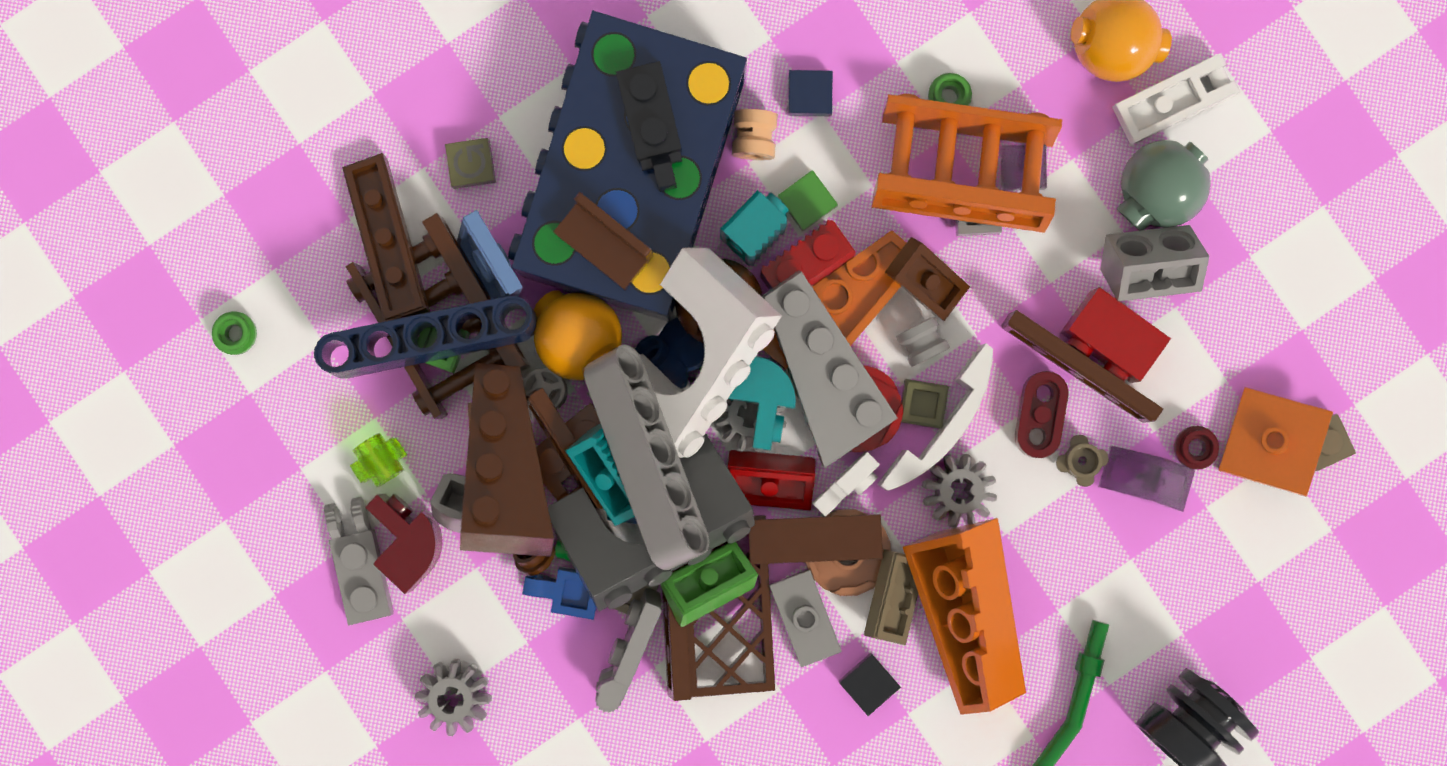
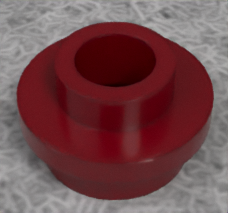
(1209, 450)

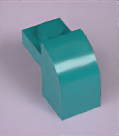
(769, 389)

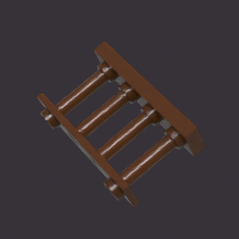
(459, 280)

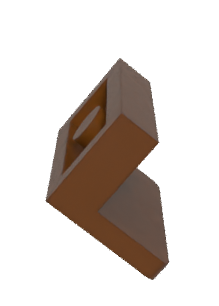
(603, 242)

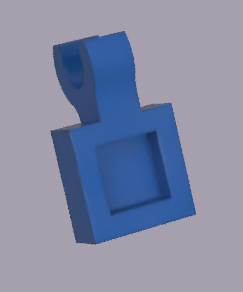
(566, 591)

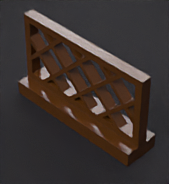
(681, 642)

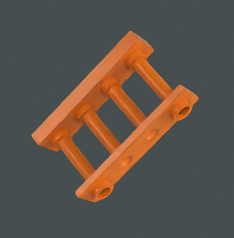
(960, 202)

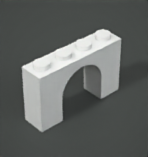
(734, 329)

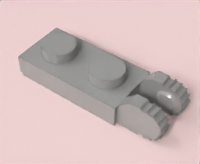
(360, 582)
(628, 652)

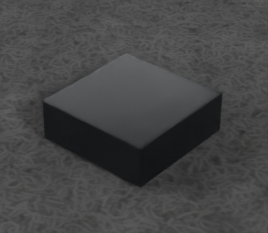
(869, 684)

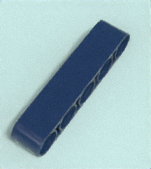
(405, 335)

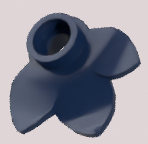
(673, 352)

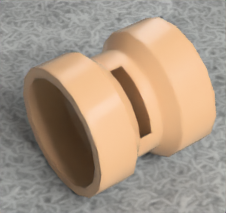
(754, 134)

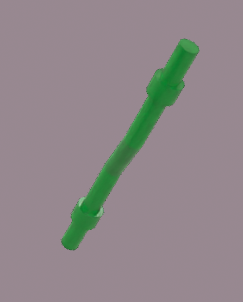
(1089, 667)

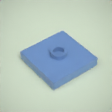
(487, 258)

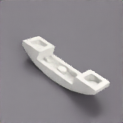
(973, 378)

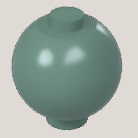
(1164, 184)

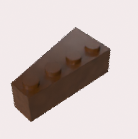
(503, 479)

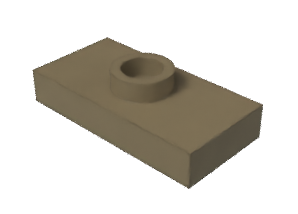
(892, 600)

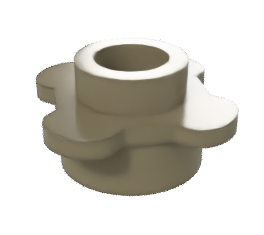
(1094, 458)

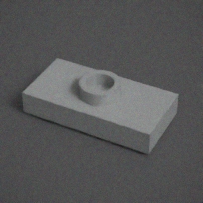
(805, 618)

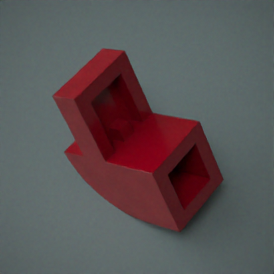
(416, 545)

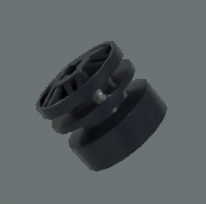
(1198, 723)

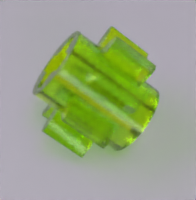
(378, 460)

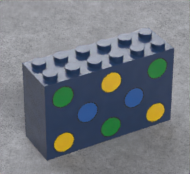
(597, 157)

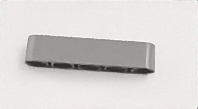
(646, 458)

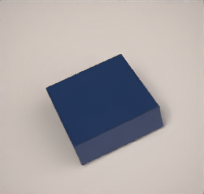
(810, 93)

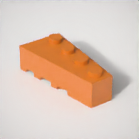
(970, 613)

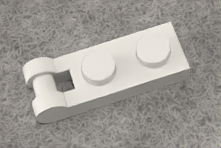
(1174, 99)

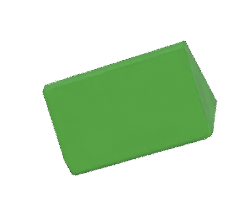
(709, 584)

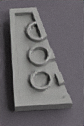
(831, 382)

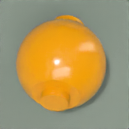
(1119, 39)
(574, 332)

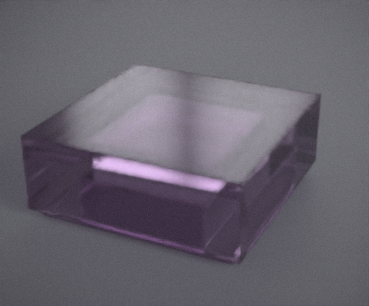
(1012, 167)

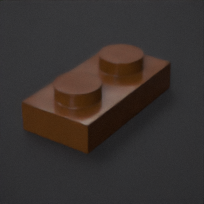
(927, 279)

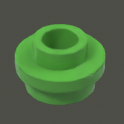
(954, 82)
(221, 330)

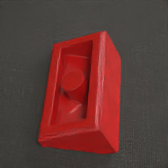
(774, 478)

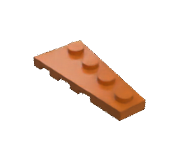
(855, 291)

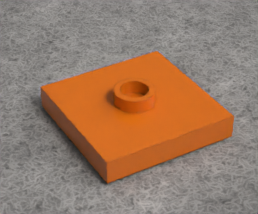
(1275, 441)

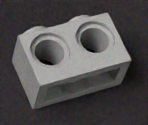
(1154, 263)

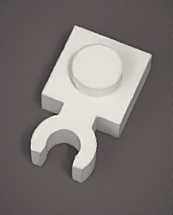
(855, 477)

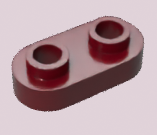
(1046, 416)

